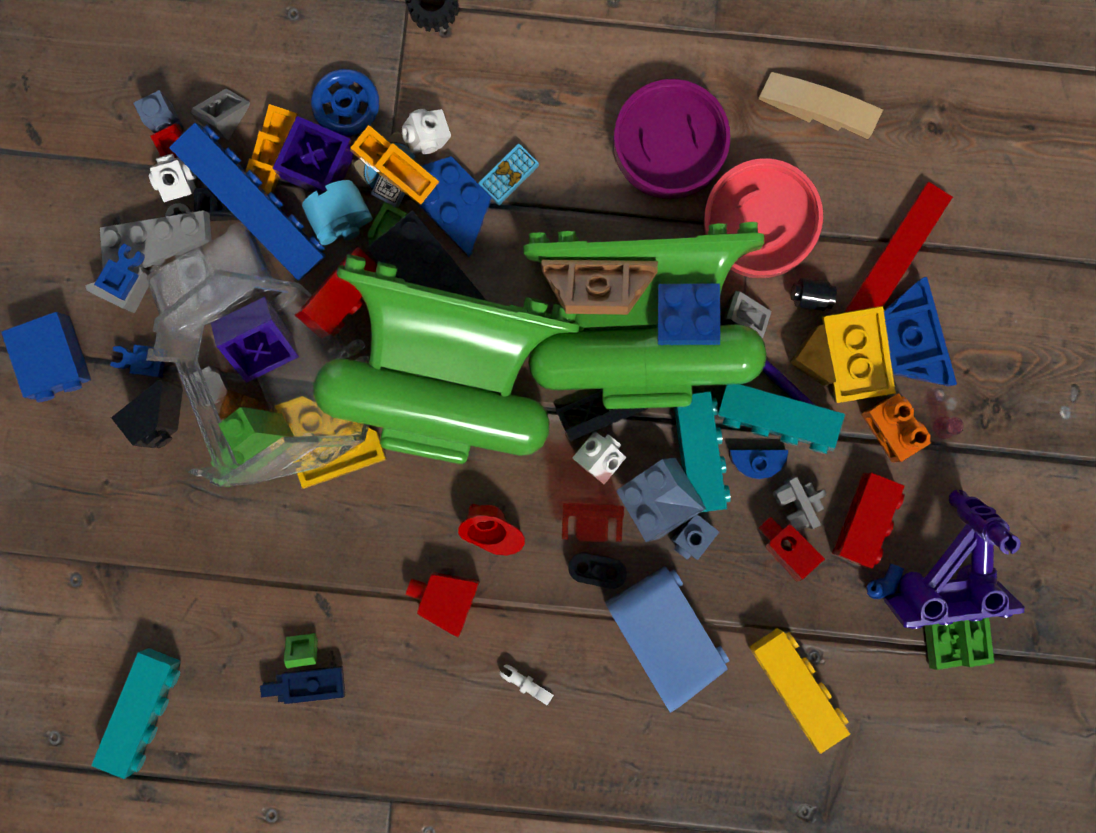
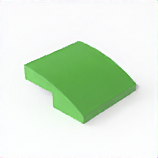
(959, 644)

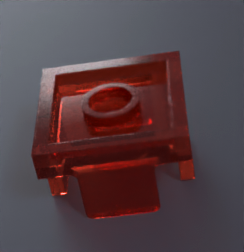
(592, 521)

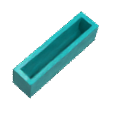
(782, 417)
(700, 450)
(136, 713)

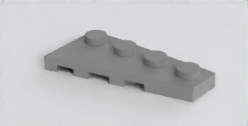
(156, 237)

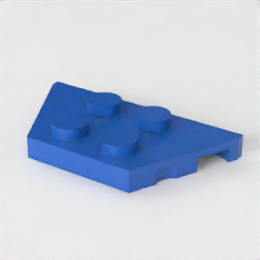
(456, 203)
(917, 337)

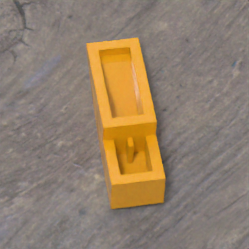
(394, 165)

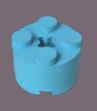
(336, 212)

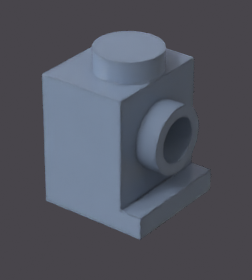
(157, 112)

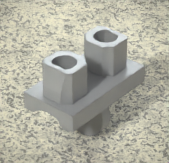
(793, 491)

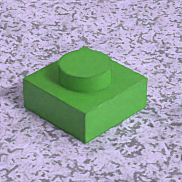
(300, 650)

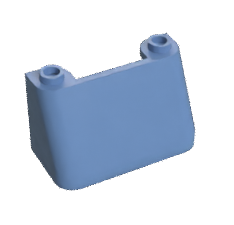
(667, 637)

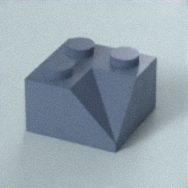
(660, 499)

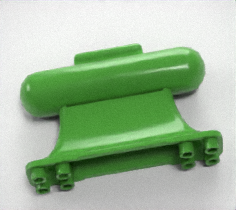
(623, 350)
(440, 368)

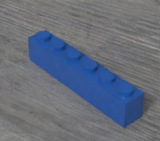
(248, 201)

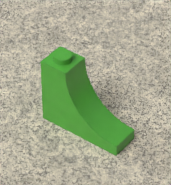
(252, 431)

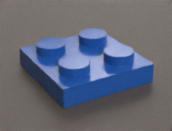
(689, 314)

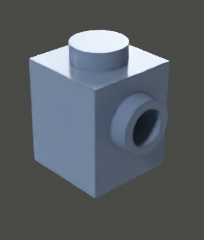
(694, 537)

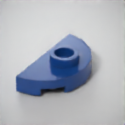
(758, 463)

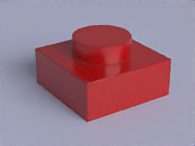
(165, 138)

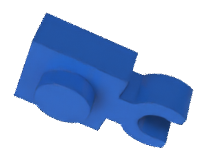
(118, 277)
(138, 361)

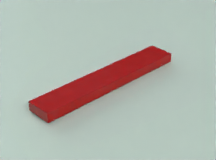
(901, 248)

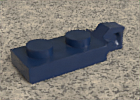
(306, 685)

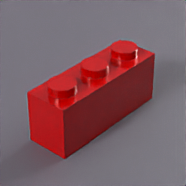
(333, 301)
(869, 520)

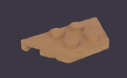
(598, 284)

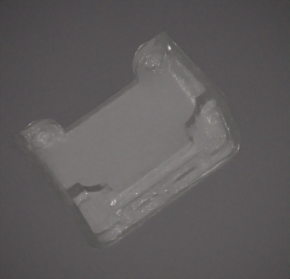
(231, 252)

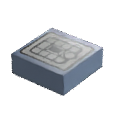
(387, 192)

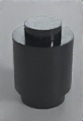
(813, 294)

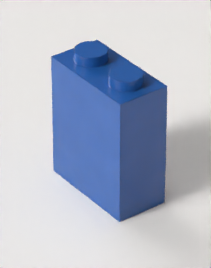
(46, 357)

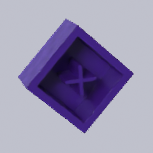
(313, 156)
(254, 339)

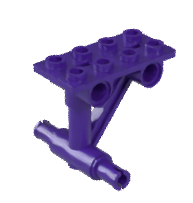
(976, 590)

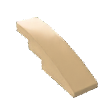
(820, 103)

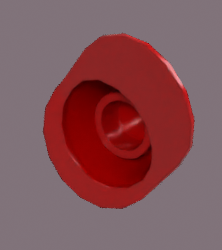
(489, 530)

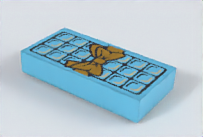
(509, 174)

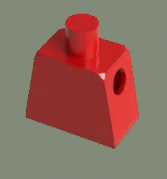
(800, 559)
(444, 600)

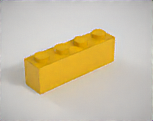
(799, 690)

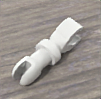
(527, 685)

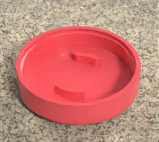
(782, 205)

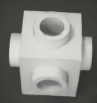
(425, 131)
(170, 187)
(600, 456)

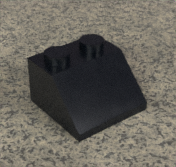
(151, 415)

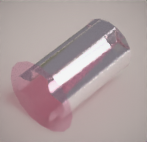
(947, 427)

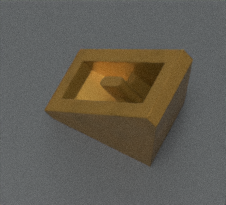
(815, 357)

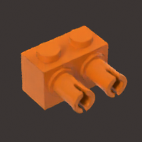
(897, 428)

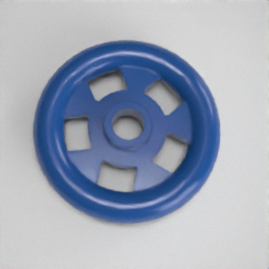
(345, 78)

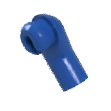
(887, 585)

